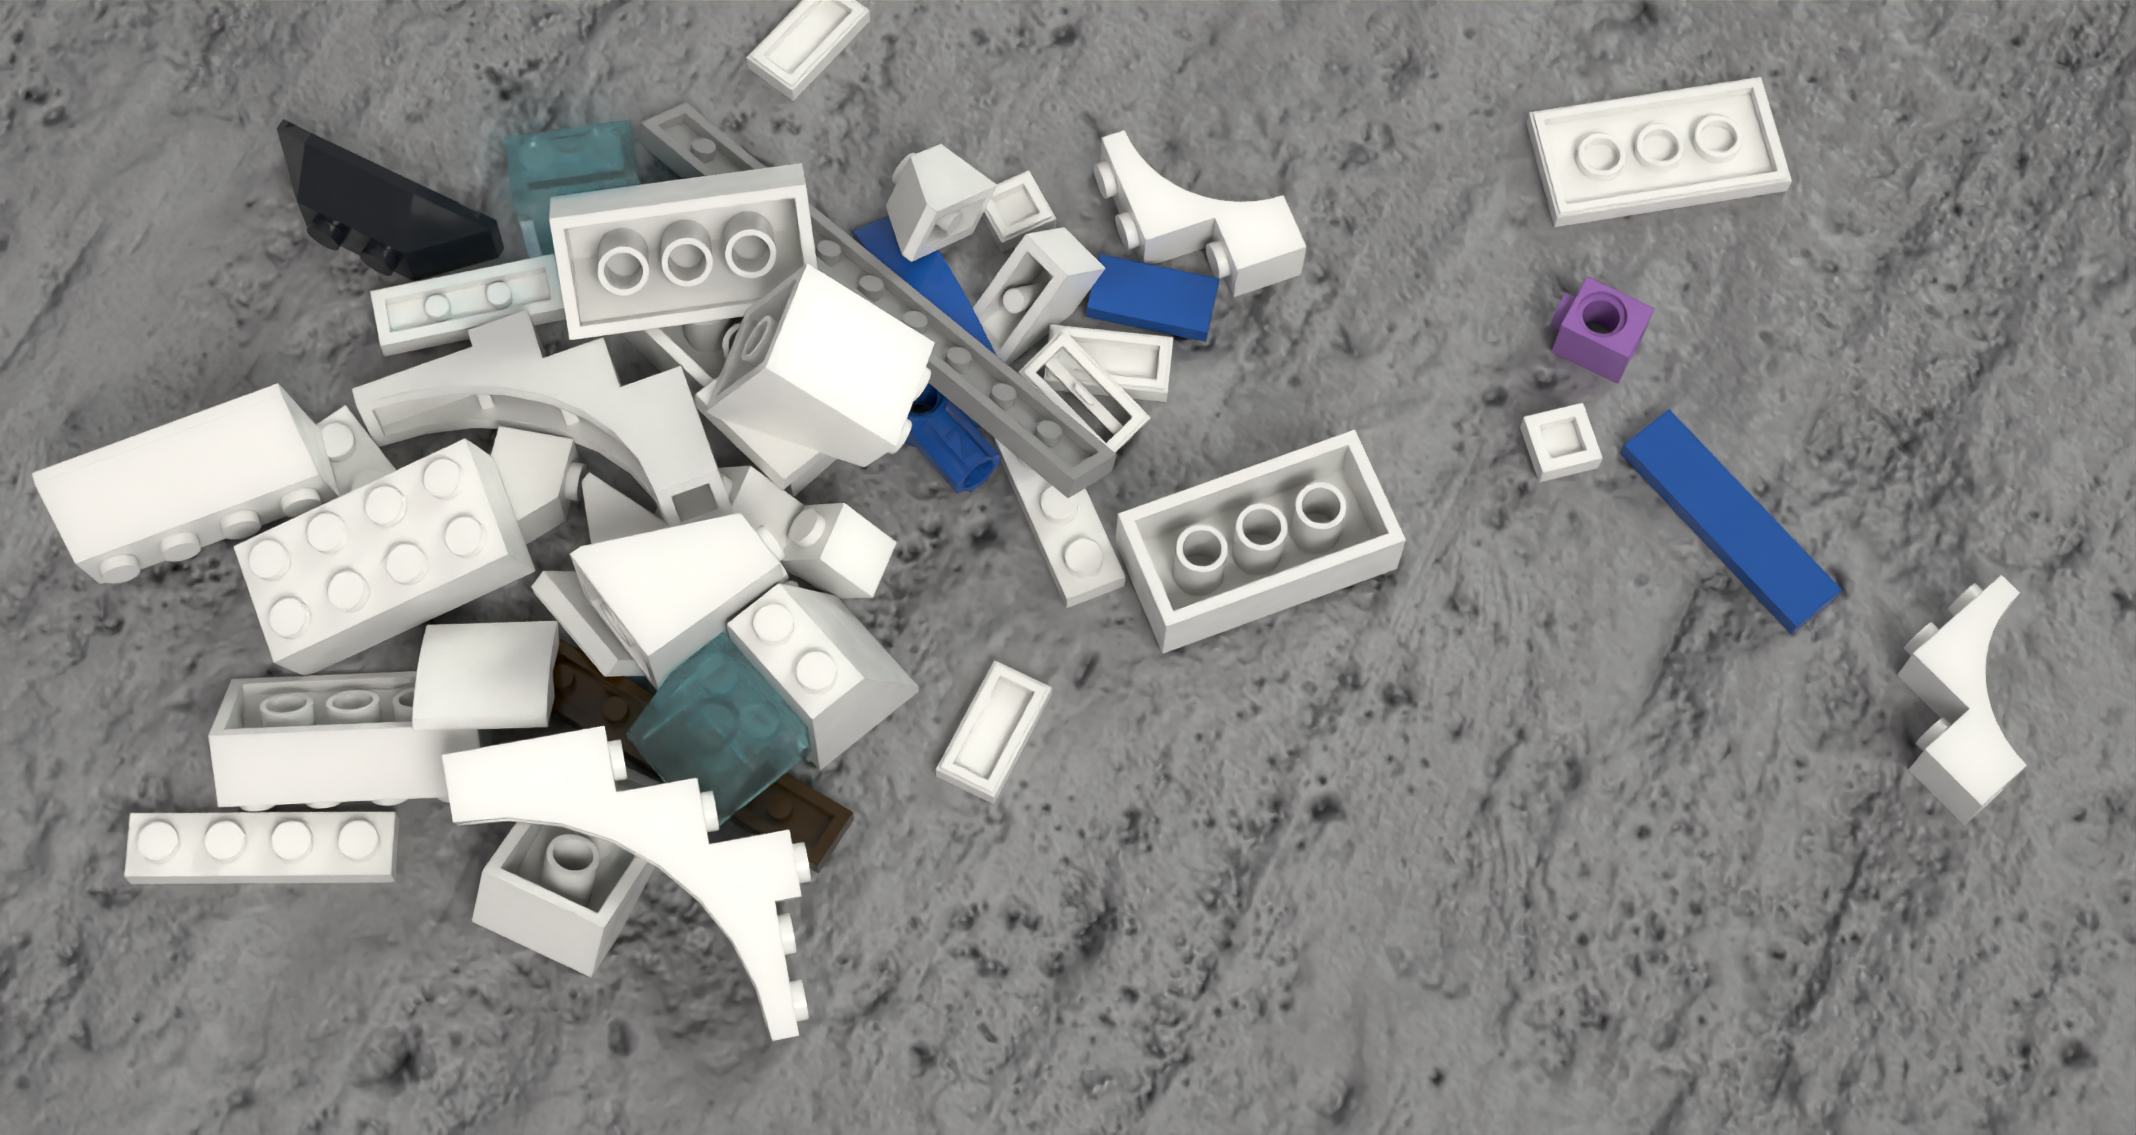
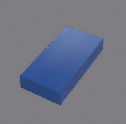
(1153, 298)

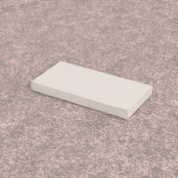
(1658, 151)

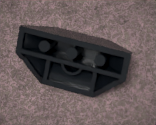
(381, 213)

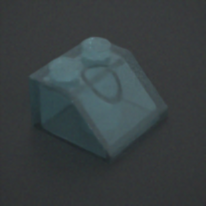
(720, 726)

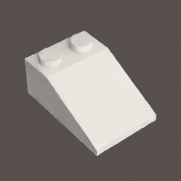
(562, 890)

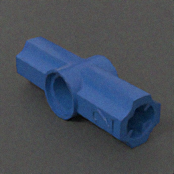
(951, 442)

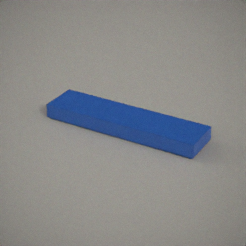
(1730, 521)

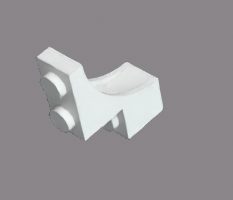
(1244, 241)
(821, 542)
(1965, 751)

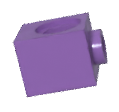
(1600, 353)

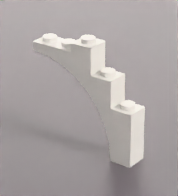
(573, 394)
(571, 785)

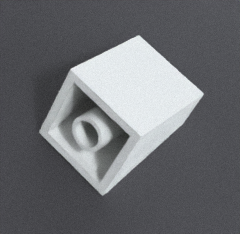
(823, 370)
(678, 586)
(821, 665)

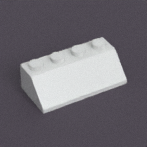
(678, 248)
(188, 485)
(328, 742)

